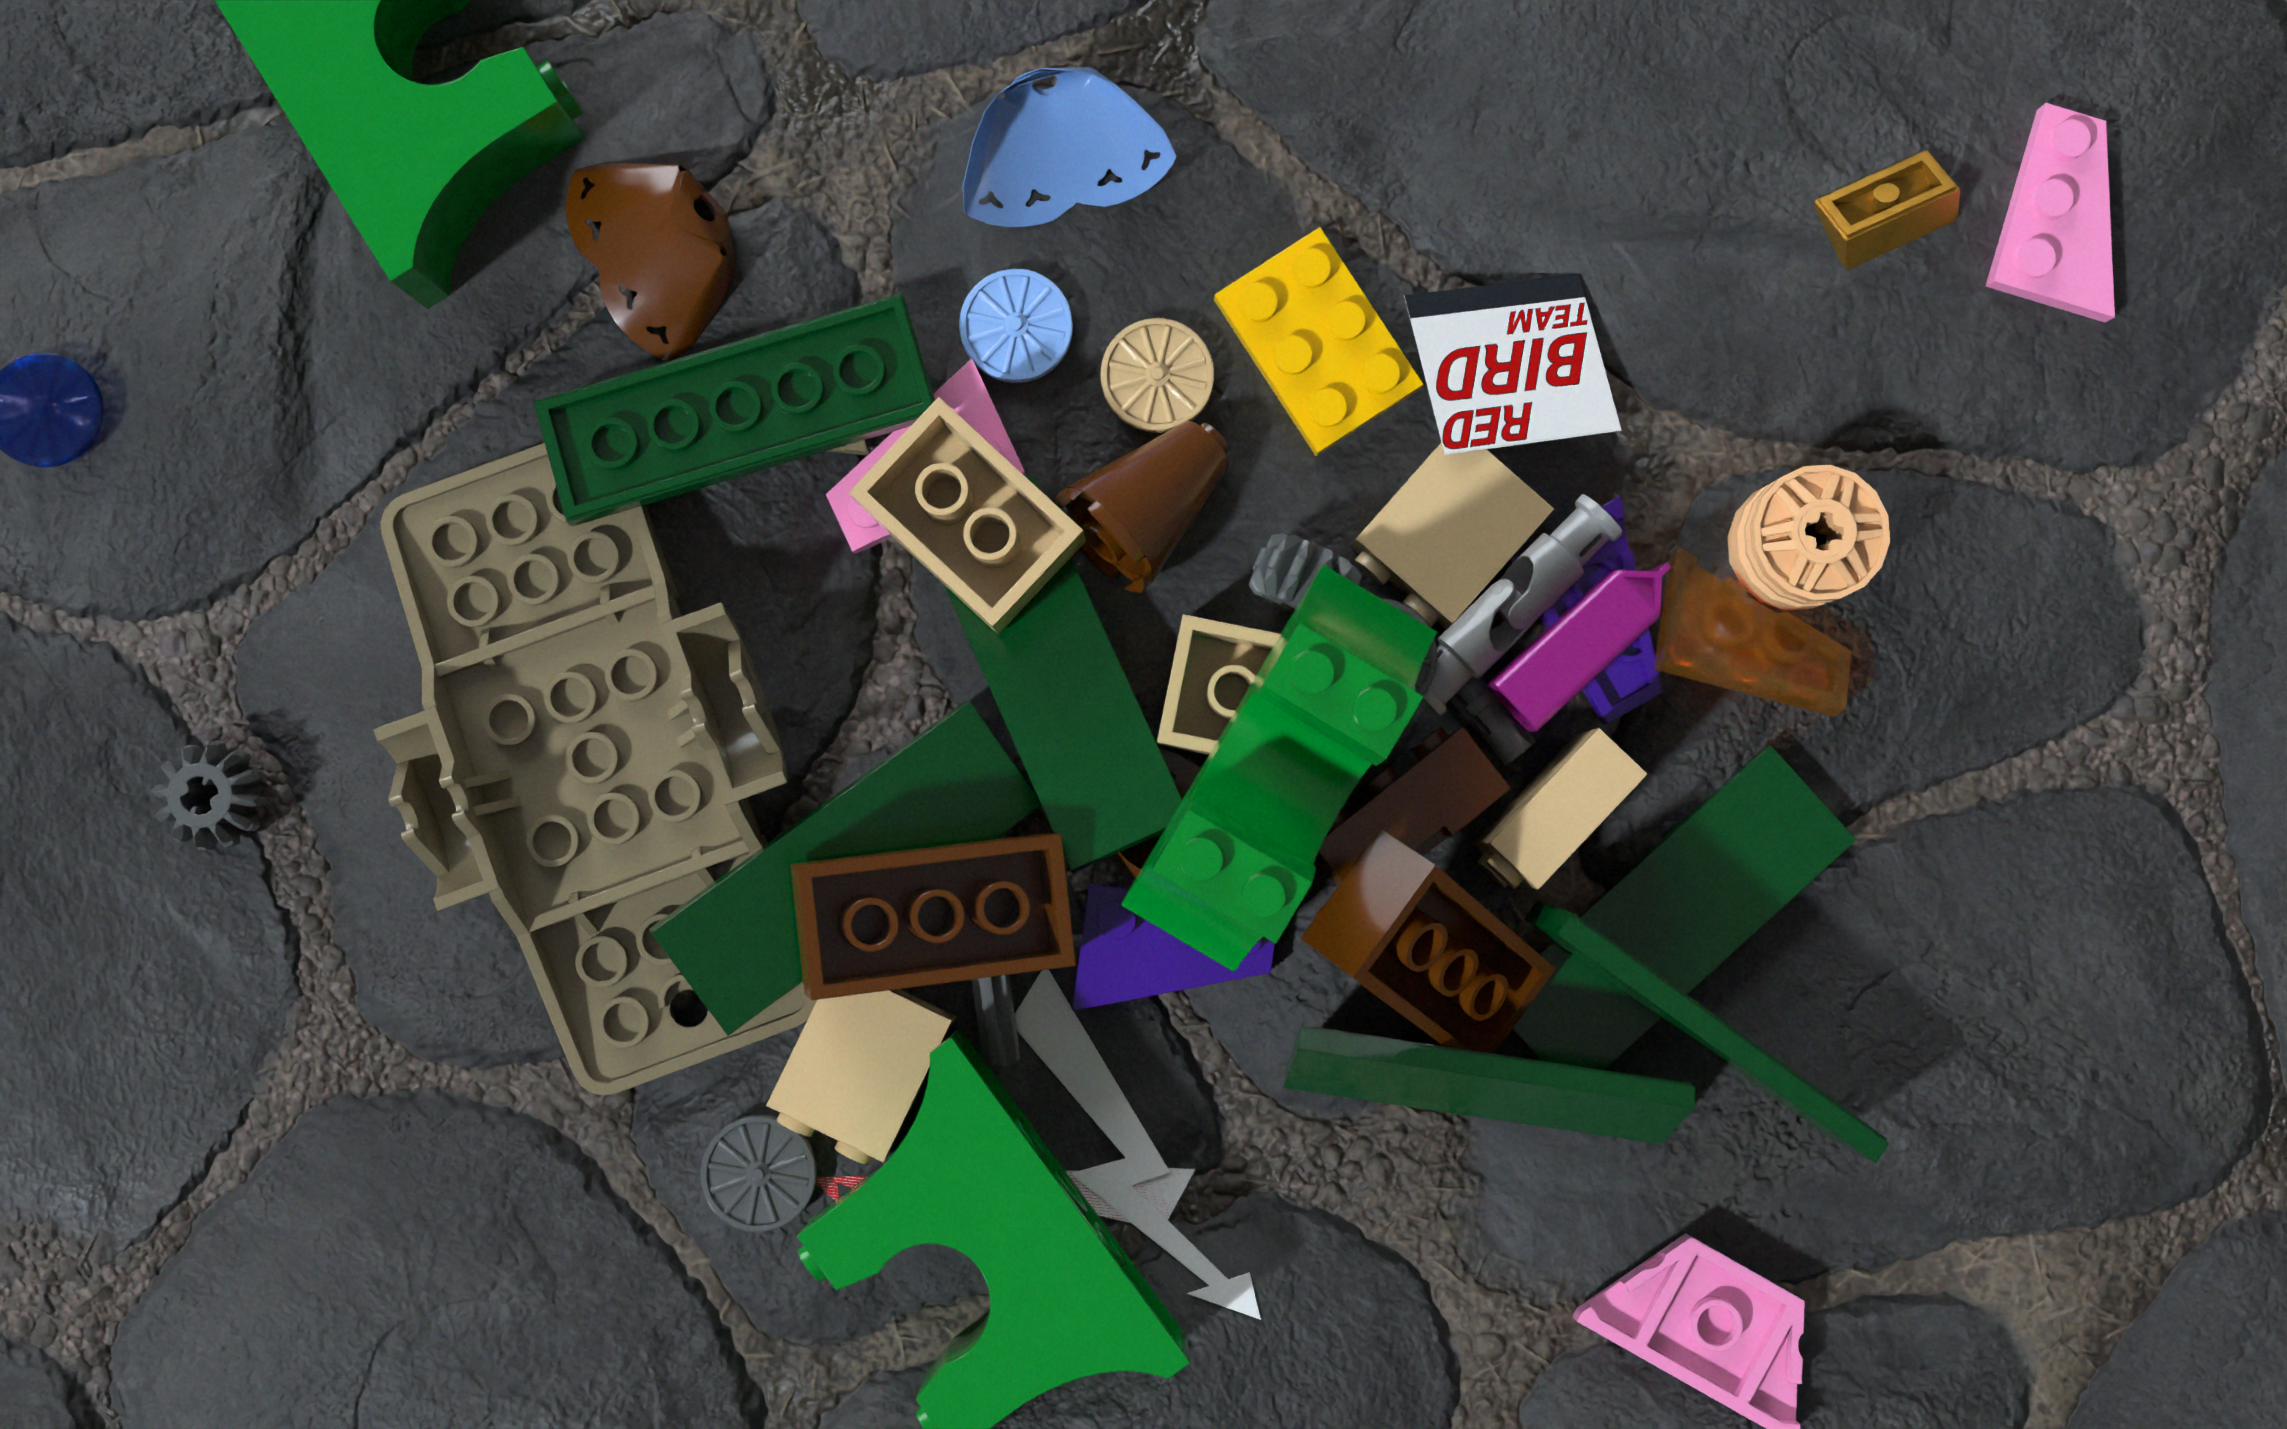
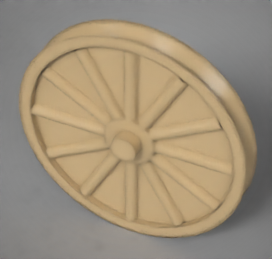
(1157, 374)

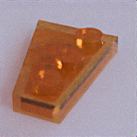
(1735, 643)

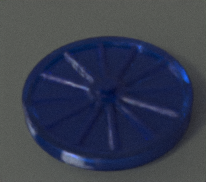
(48, 410)

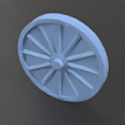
(1016, 325)

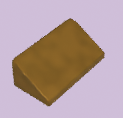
(1888, 209)

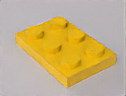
(1318, 341)

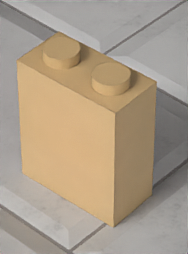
(1449, 532)
(1557, 811)
(860, 1070)

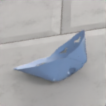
(1061, 147)

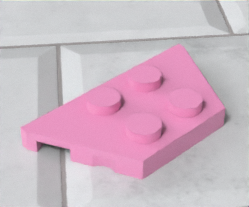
(1709, 1328)

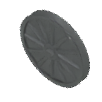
(758, 1174)

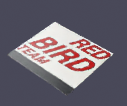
(1512, 364)

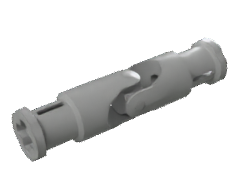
(1541, 576)

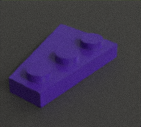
(1631, 675)
(1134, 959)

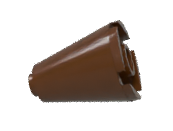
(1146, 501)

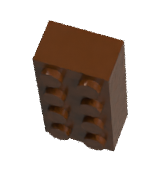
(932, 915)
(1428, 948)

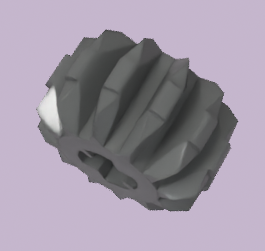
(1288, 568)
(192, 783)

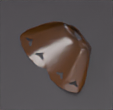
(653, 247)

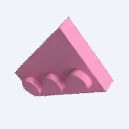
(2059, 218)
(972, 402)

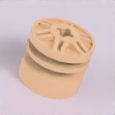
(1783, 563)

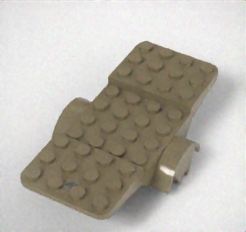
(576, 753)

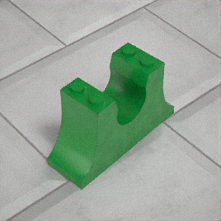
(403, 154)
(1282, 771)
(1054, 1272)

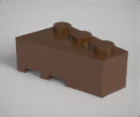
(1420, 804)

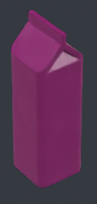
(1579, 645)

